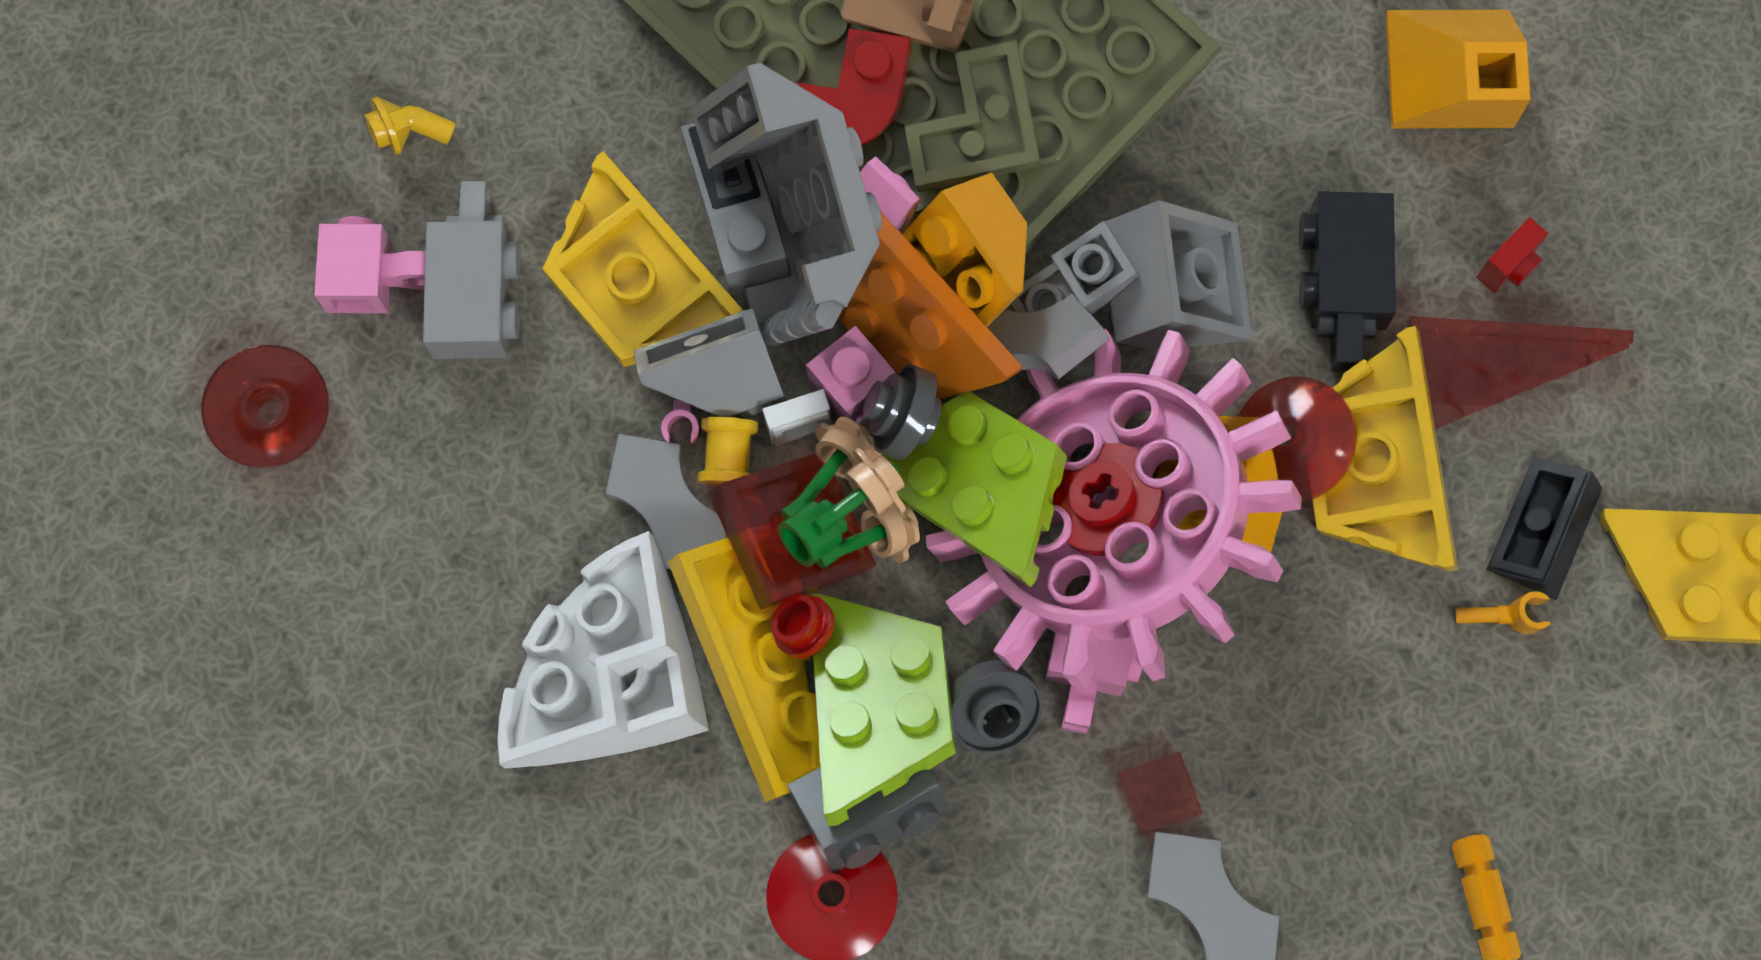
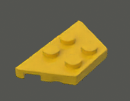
(630, 269)
(1395, 483)
(1693, 570)

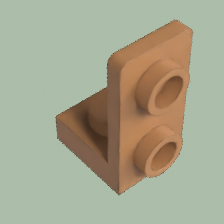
(924, 21)

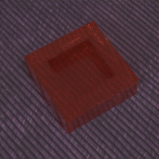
(1159, 794)

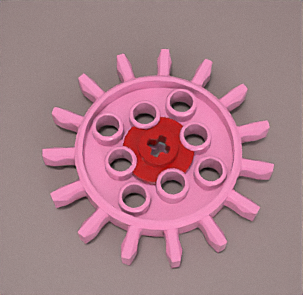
(1116, 503)

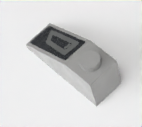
(738, 218)

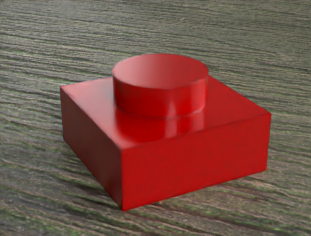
(1515, 258)

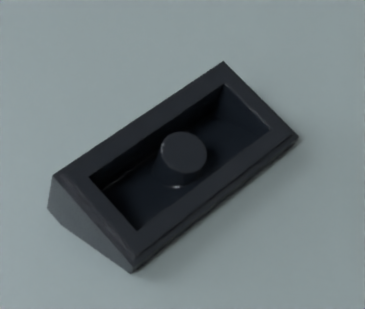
(1545, 526)

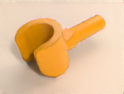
(1506, 614)

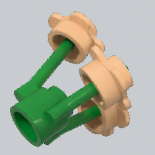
(815, 530)

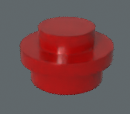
(802, 625)

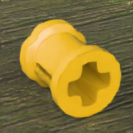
(726, 449)

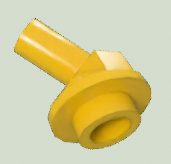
(391, 124)

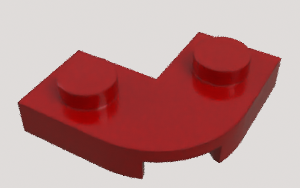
(869, 82)

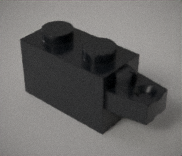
(1350, 270)

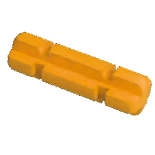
(1486, 898)

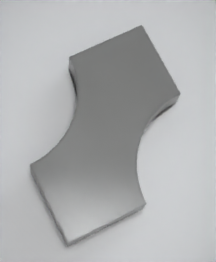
(1051, 337)
(650, 481)
(1192, 881)

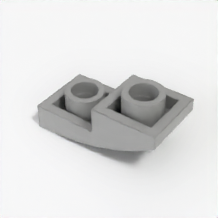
(1089, 268)

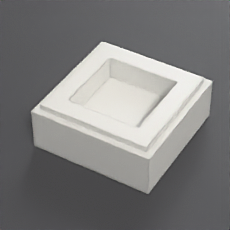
(796, 417)

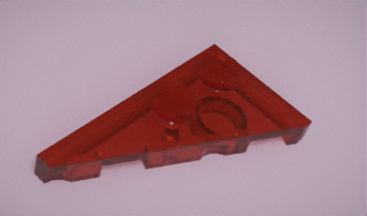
(1491, 361)

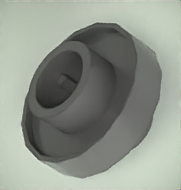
(903, 411)
(994, 707)

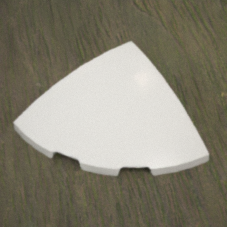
(604, 667)

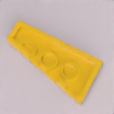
(758, 681)

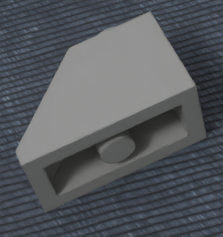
(714, 367)

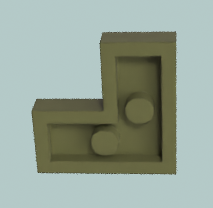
(993, 132)

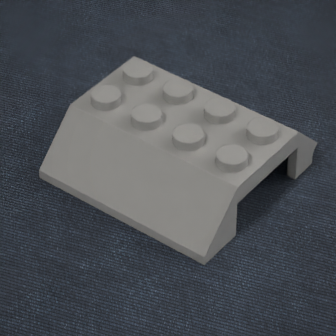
(813, 189)

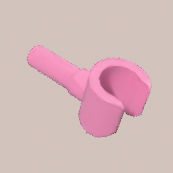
(681, 410)

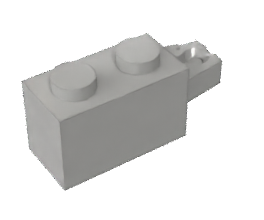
(469, 281)

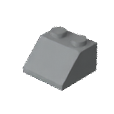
(1186, 278)

